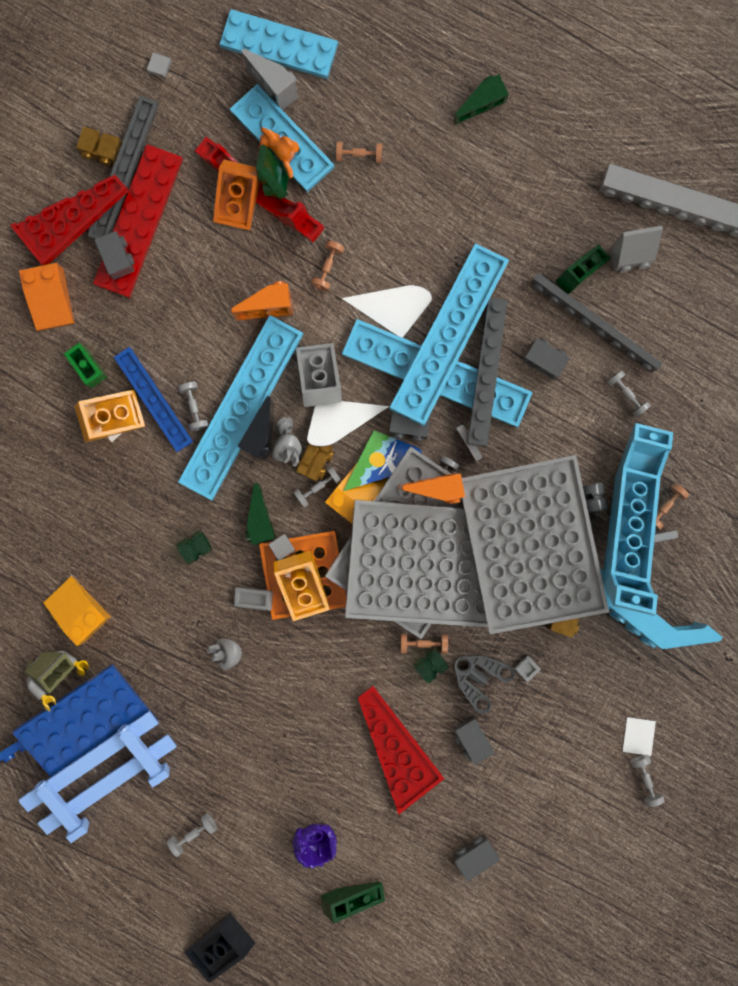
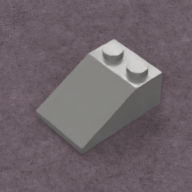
(271, 78)
(635, 249)
(319, 375)

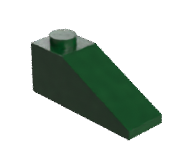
(485, 97)
(582, 269)
(259, 521)
(351, 900)

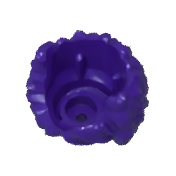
(314, 845)

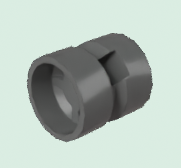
(598, 503)

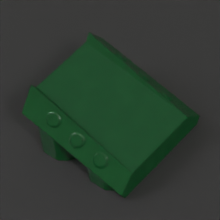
(271, 174)

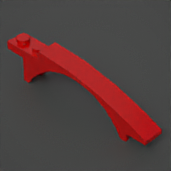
(284, 210)

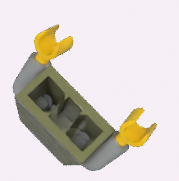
(49, 671)

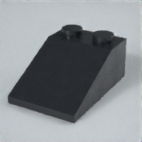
(258, 436)
(220, 948)

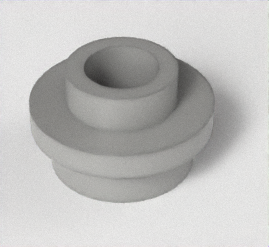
(284, 426)

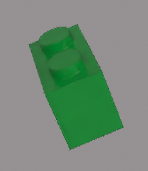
(85, 365)

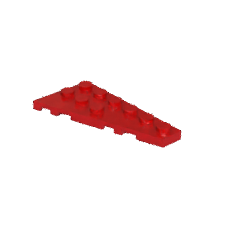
(66, 220)
(403, 761)

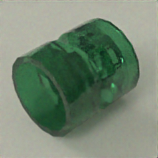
(195, 546)
(431, 665)

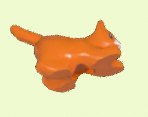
(282, 147)

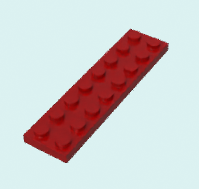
(142, 214)

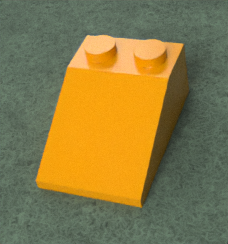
(109, 415)
(343, 501)
(301, 585)
(76, 611)

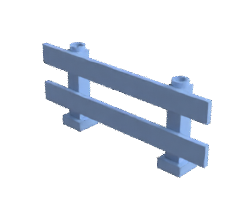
(144, 758)

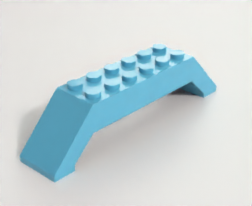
(634, 520)
(657, 632)

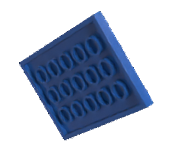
(81, 720)

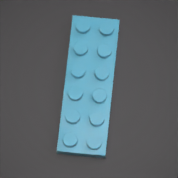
(279, 43)
(258, 111)

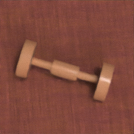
(358, 152)
(336, 248)
(678, 492)
(424, 643)

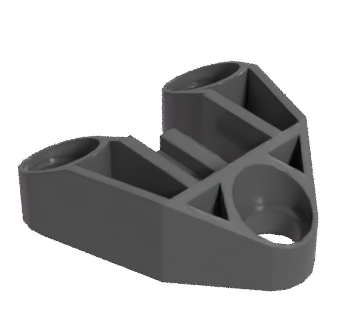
(487, 663)

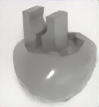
(287, 449)
(226, 653)

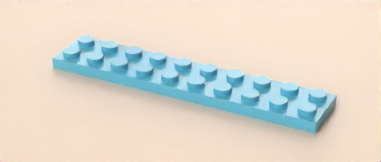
(449, 335)
(396, 355)
(239, 407)

